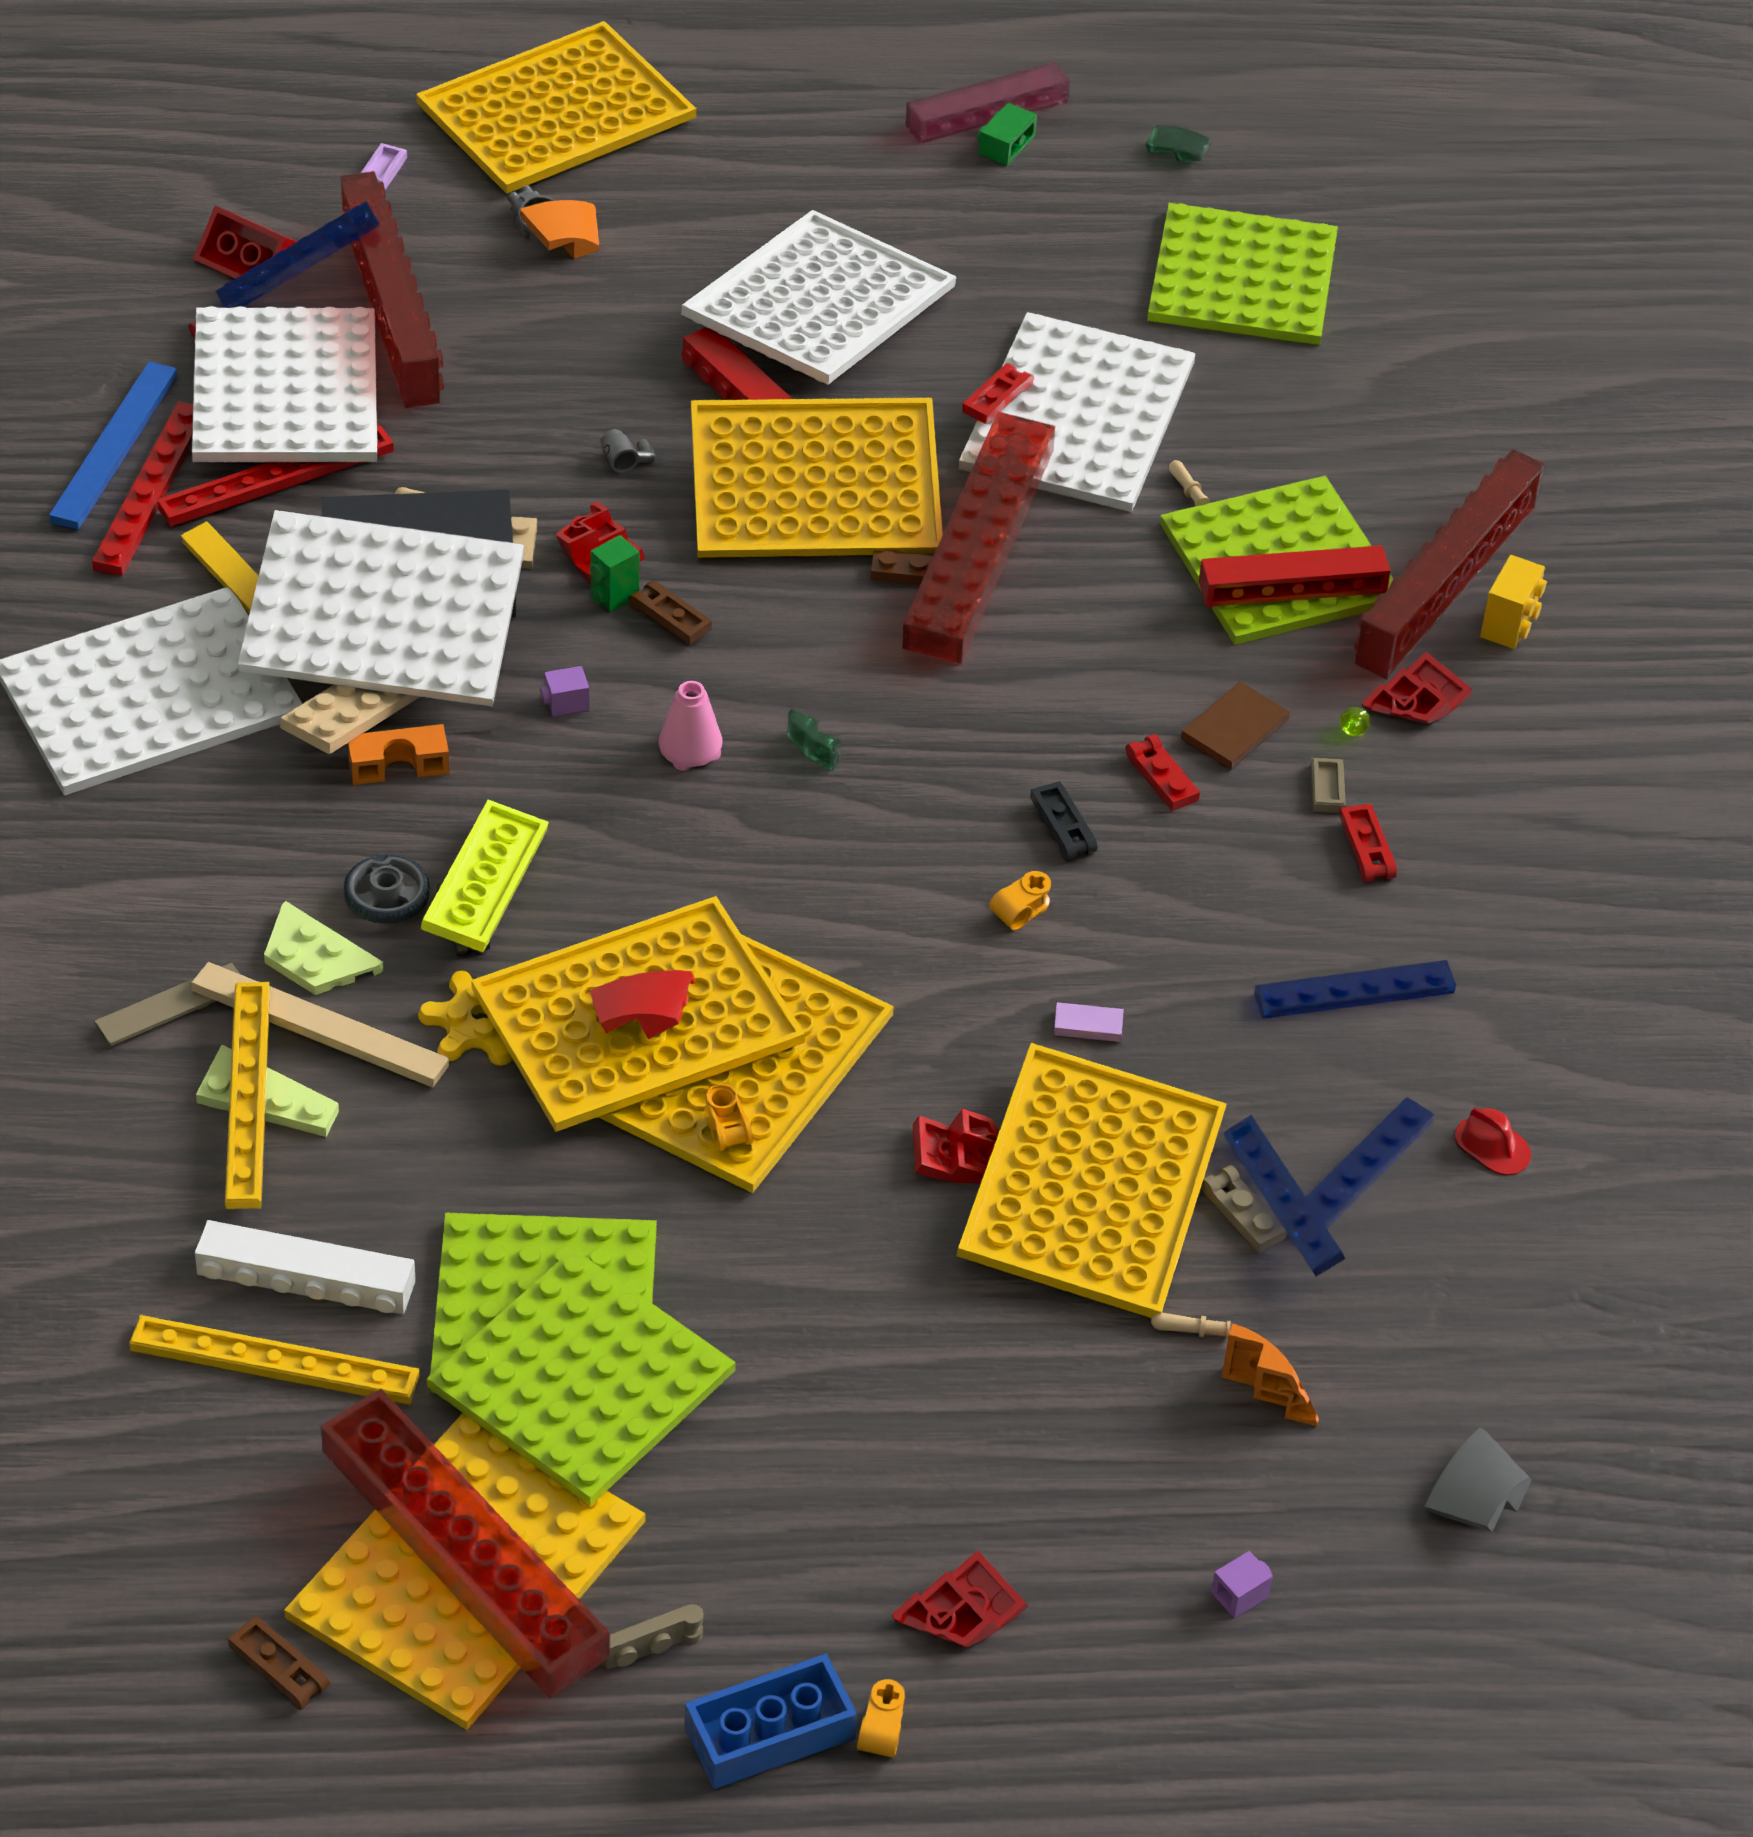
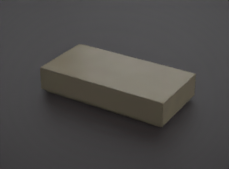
(1327, 785)

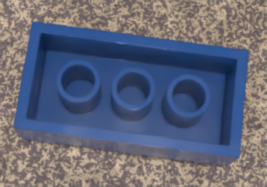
(770, 1721)

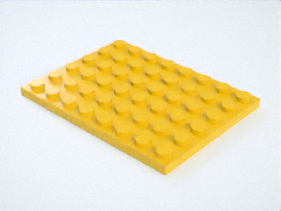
(555, 106)
(815, 477)
(584, 1073)
(774, 1091)
(1092, 1181)
(402, 1620)

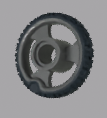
(387, 891)

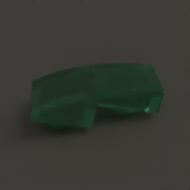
(1182, 142)
(815, 744)

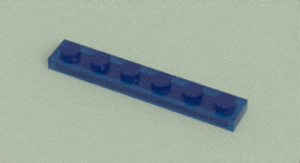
(298, 257)
(1354, 989)
(1369, 1160)
(1284, 1196)

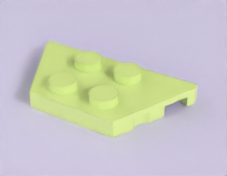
(314, 953)

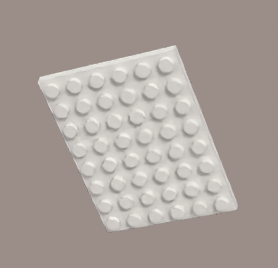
(818, 296)
(285, 385)
(1106, 403)
(382, 608)
(143, 691)

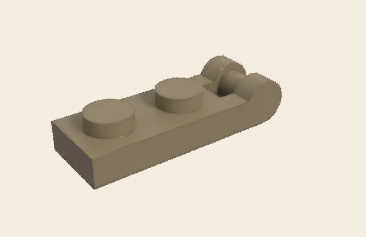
(1243, 1209)
(655, 1635)

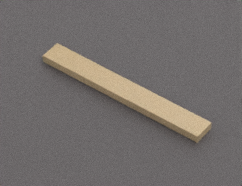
(330, 1028)

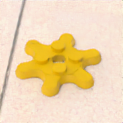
(462, 1028)

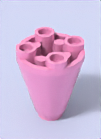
(690, 729)

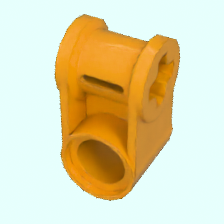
(1022, 899)
(726, 1117)
(882, 1721)

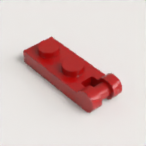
(997, 393)
(1162, 772)
(1368, 842)

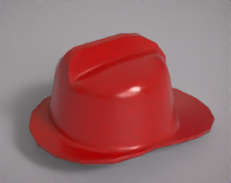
(1492, 1141)

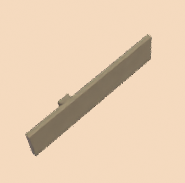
(153, 1011)

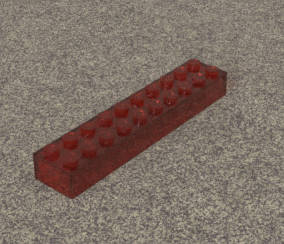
(394, 295)
(978, 538)
(1448, 564)
(466, 1543)

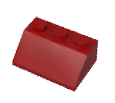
(236, 243)

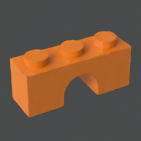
(420, 746)

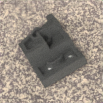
(1478, 1484)

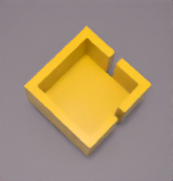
(1513, 602)

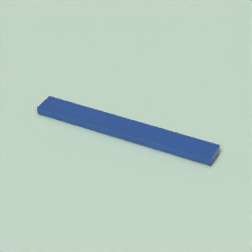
(113, 445)

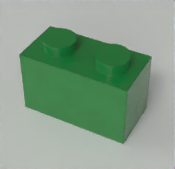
(1007, 133)
(614, 573)

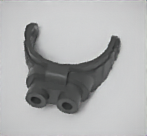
(524, 199)

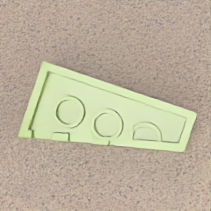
(286, 1100)

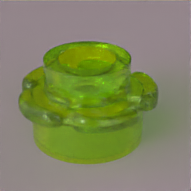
(1355, 721)

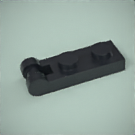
(1063, 820)

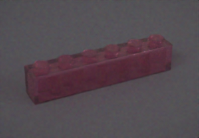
(977, 103)

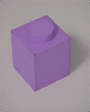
(565, 691)
(1242, 1584)

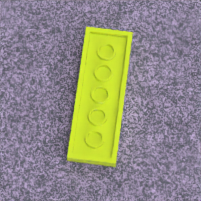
(484, 876)

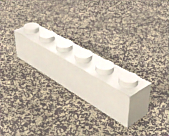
(305, 1267)

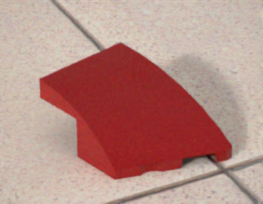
(587, 533)
(1420, 693)
(650, 997)
(954, 1151)
(963, 1604)

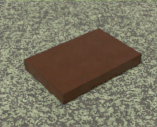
(1235, 725)

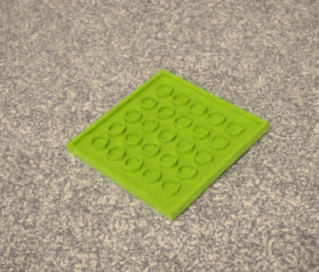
(1243, 273)
(1270, 521)
(498, 1257)
(581, 1376)

